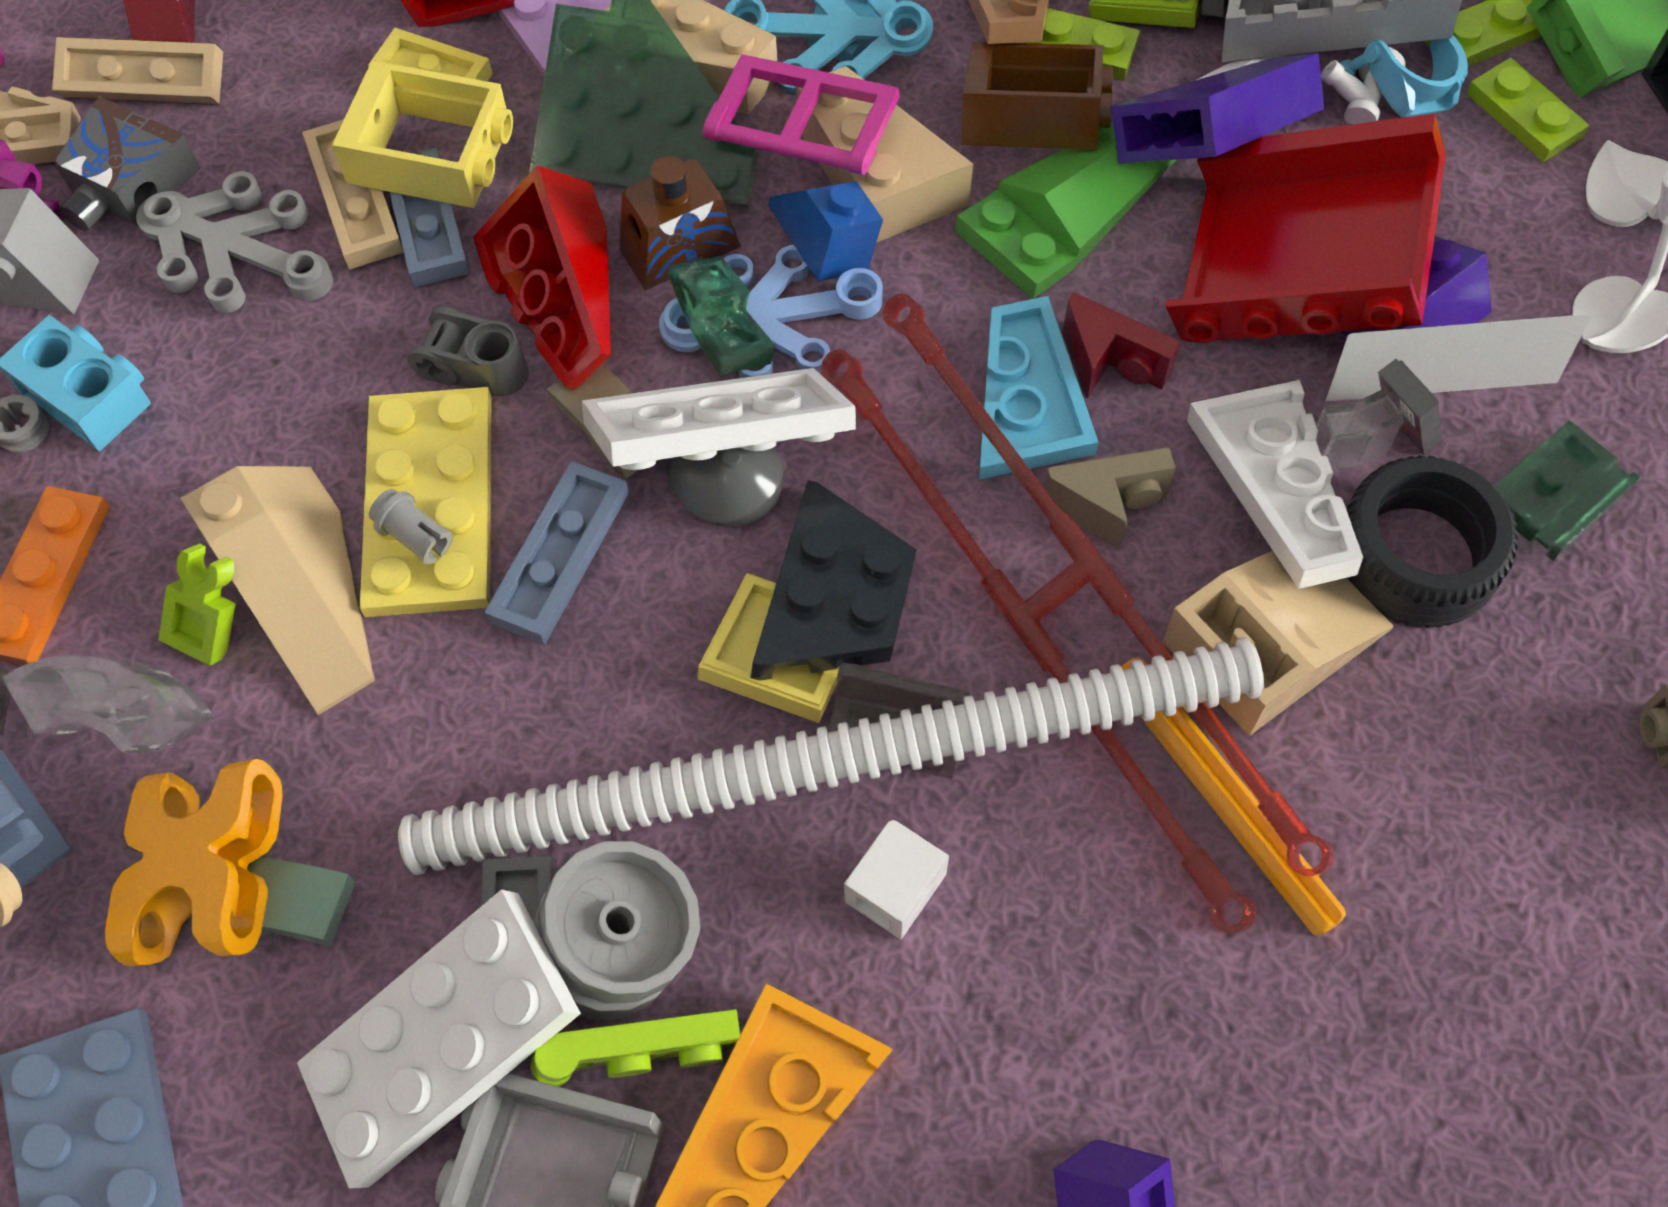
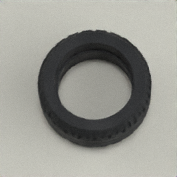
(1463, 501)

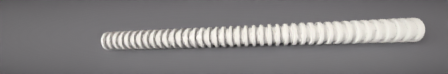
(829, 756)

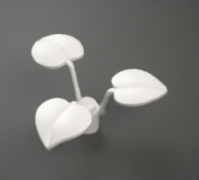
(1621, 193)

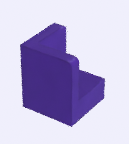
(1113, 1177)

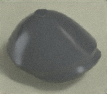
(730, 487)

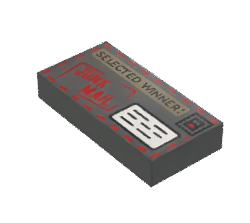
(1415, 403)

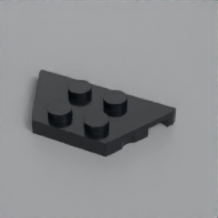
(835, 590)

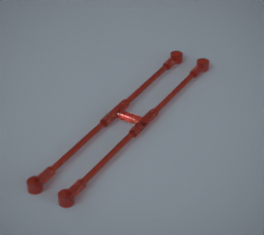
(1085, 568)

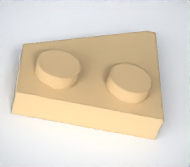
(36, 125)

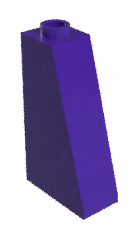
(1218, 110)

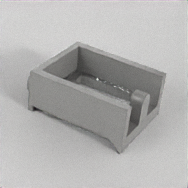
(550, 1149)

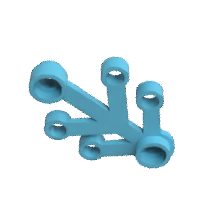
(841, 27)

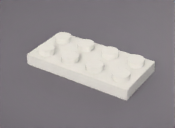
(717, 416)
(436, 1039)

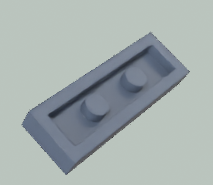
(557, 553)

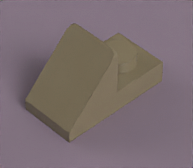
(1099, 487)

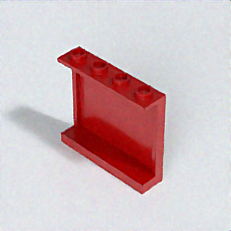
(1315, 233)

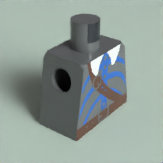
(120, 162)

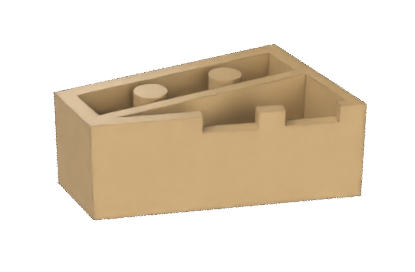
(716, 43)
(913, 170)

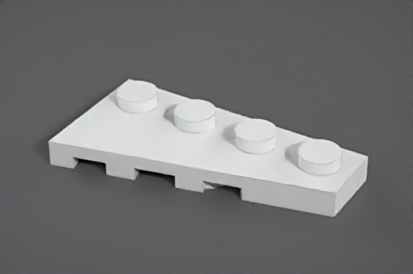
(1277, 472)

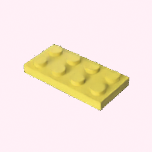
(441, 455)

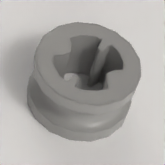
(31, 433)

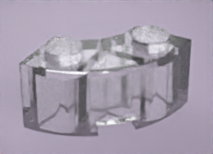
(125, 699)

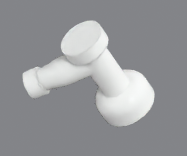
(1362, 97)

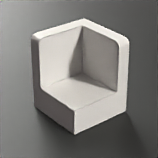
(896, 878)

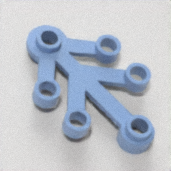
(773, 312)

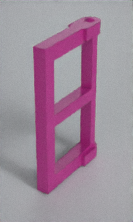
(814, 83)

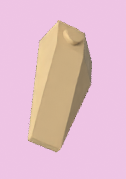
(290, 572)

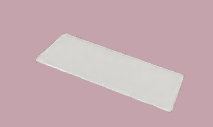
(1461, 355)

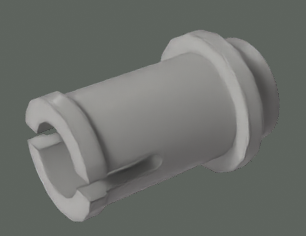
(398, 516)

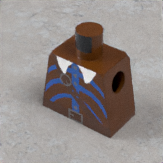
(673, 220)

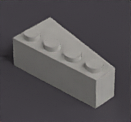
(1310, 26)
(40, 256)

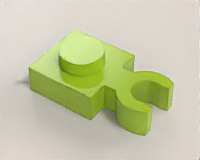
(194, 611)

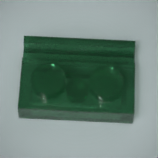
(1564, 488)

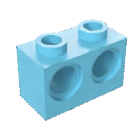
(76, 381)

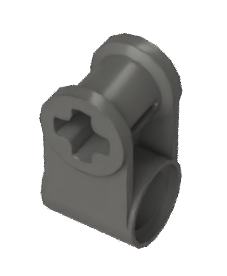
(470, 353)

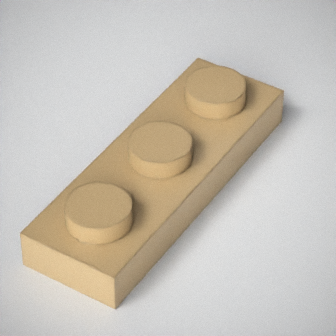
(137, 70)
(357, 212)

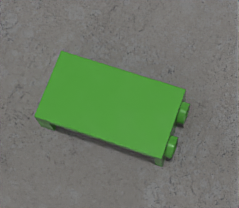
(1600, 38)

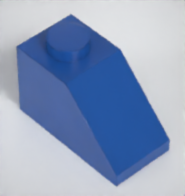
(830, 227)

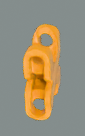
(195, 864)

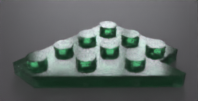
(626, 95)

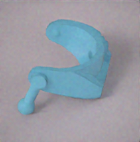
(1411, 93)

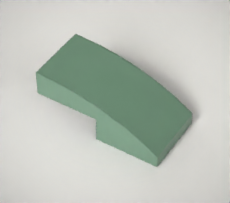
(303, 899)

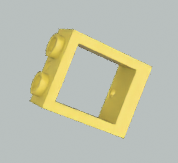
(448, 98)

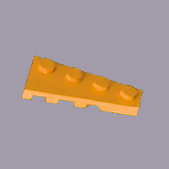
(771, 1104)

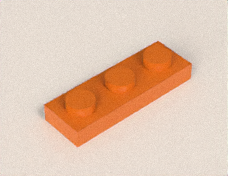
(45, 570)

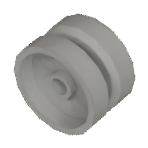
(618, 926)

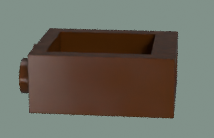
(1036, 95)

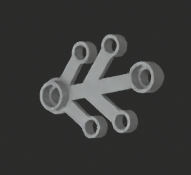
(230, 237)

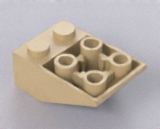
(1296, 631)

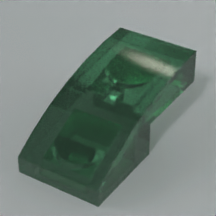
(716, 311)

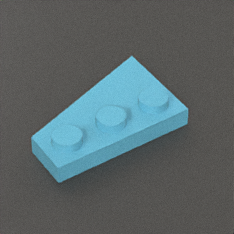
(1033, 390)

